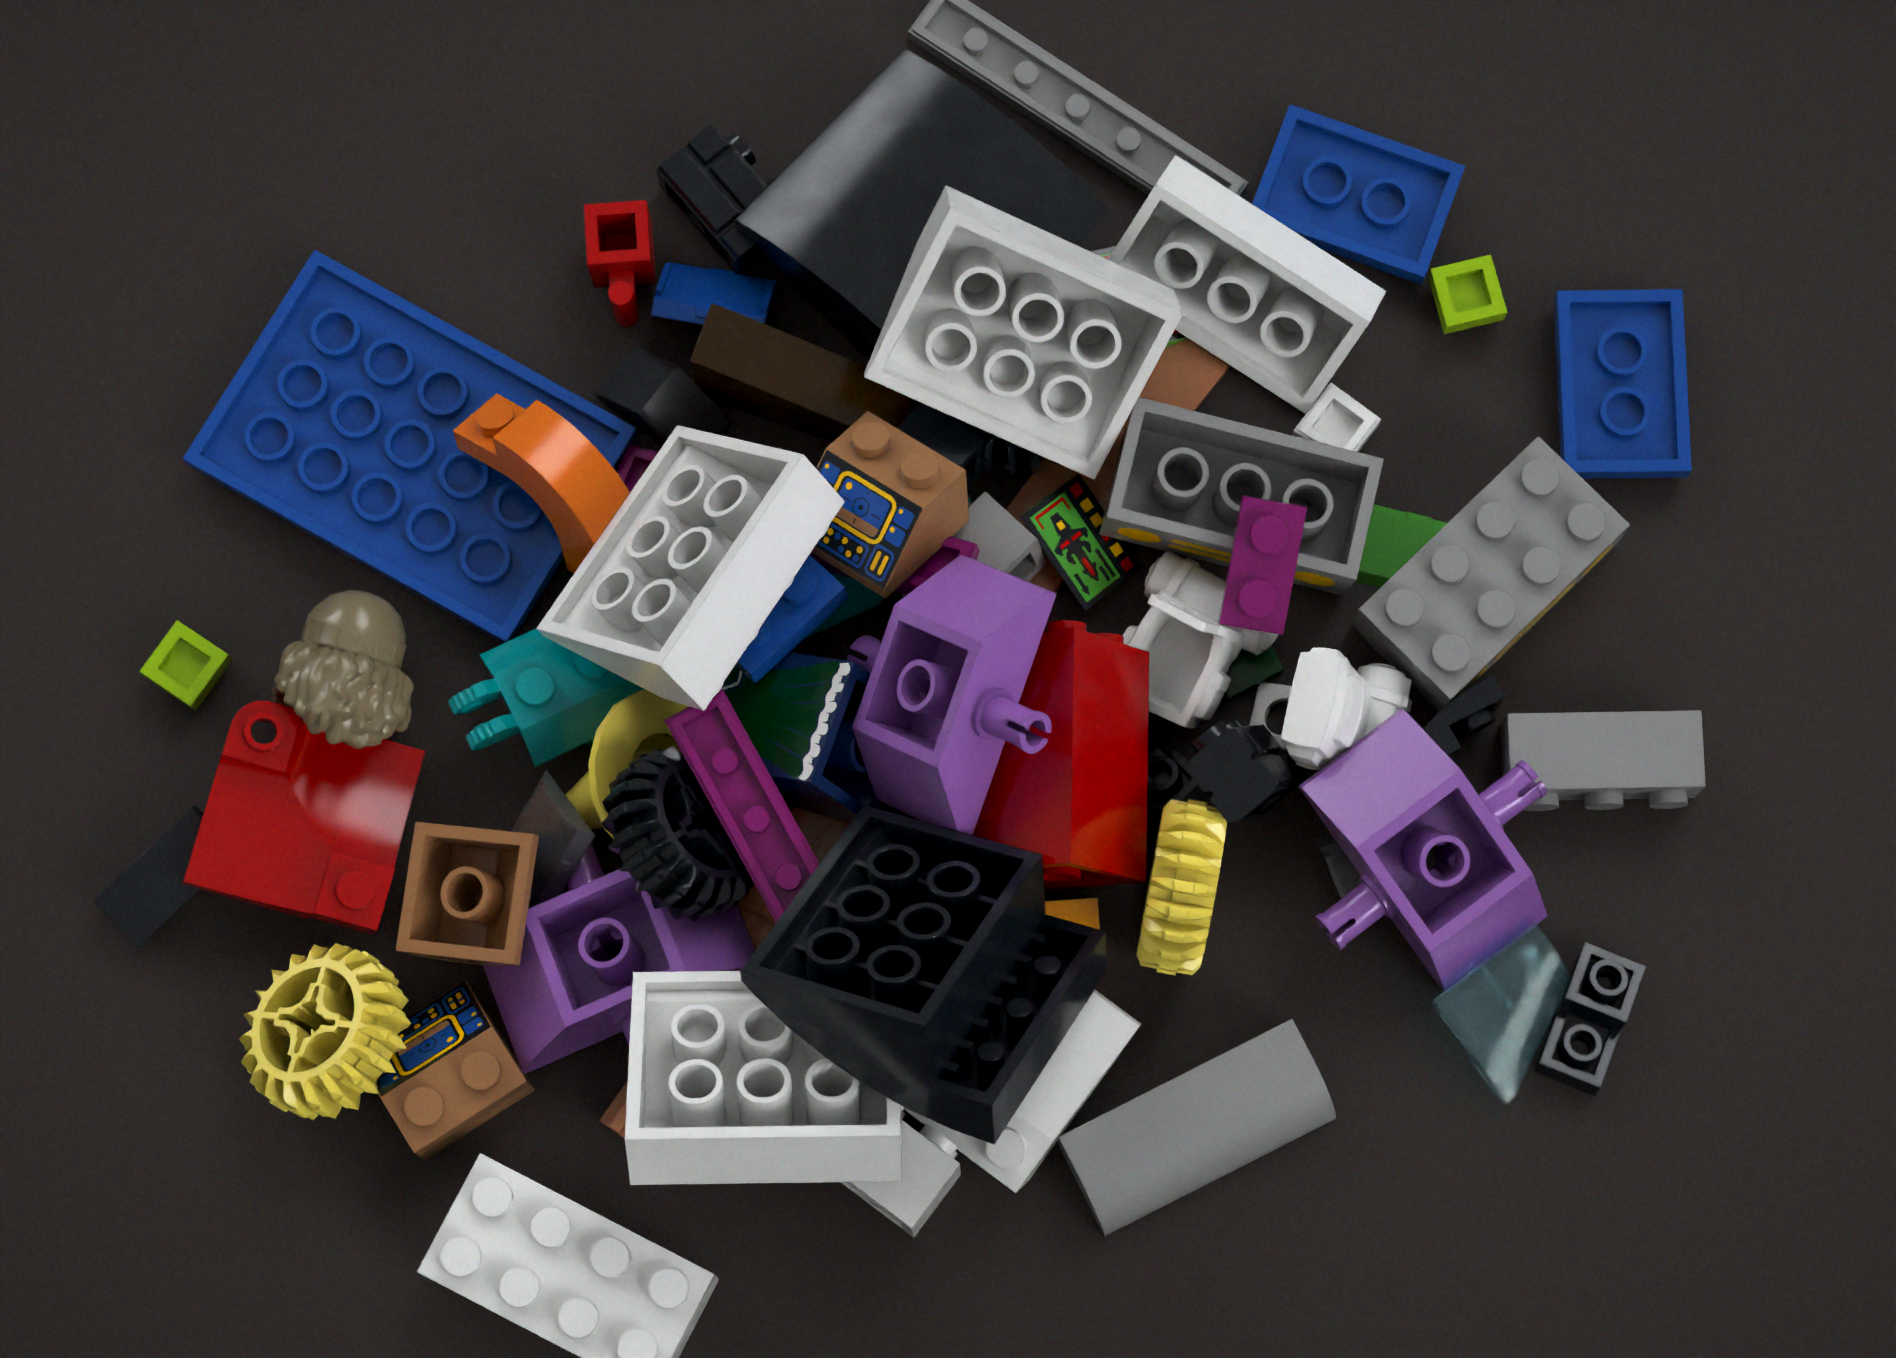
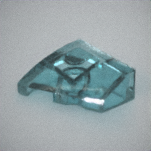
(1505, 1008)

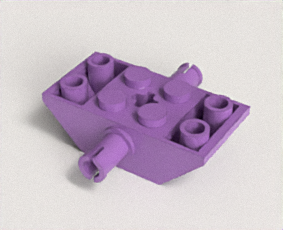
(950, 690)
(1387, 809)
(570, 986)

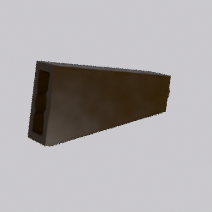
(787, 378)

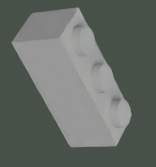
(1608, 756)

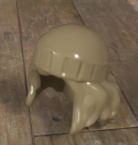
(348, 671)

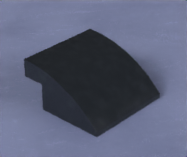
(866, 186)
(929, 969)

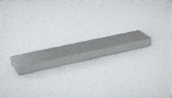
(1057, 96)

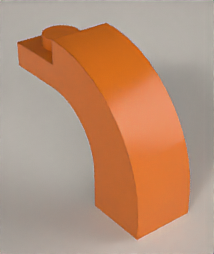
(551, 464)

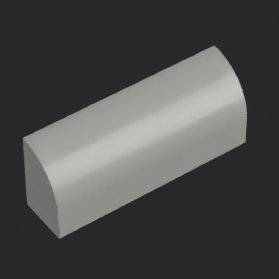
(1198, 1127)

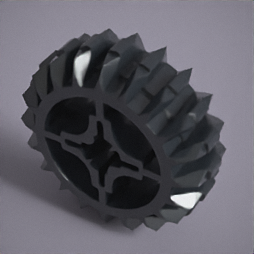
(673, 838)

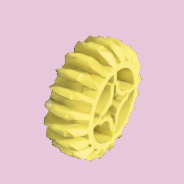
(1182, 887)
(324, 1031)

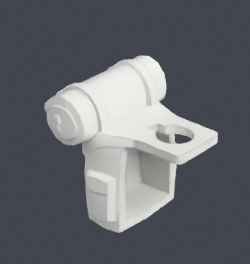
(1187, 642)
(1331, 705)

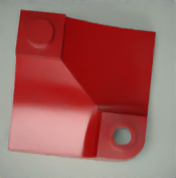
(304, 821)

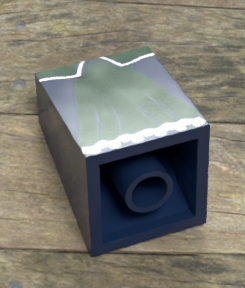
(804, 732)

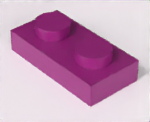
(1262, 564)

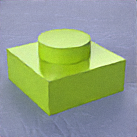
(1467, 294)
(186, 665)

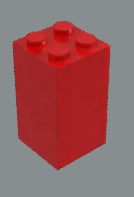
(1087, 787)

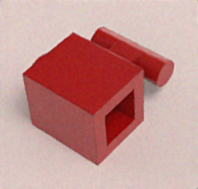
(620, 253)

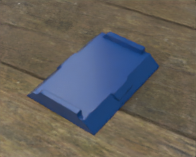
(688, 291)

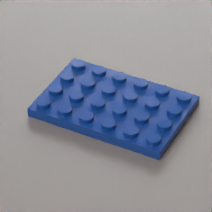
(352, 439)

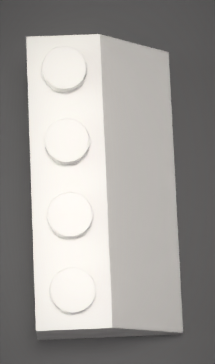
(1248, 284)

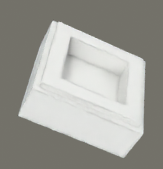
(1337, 421)

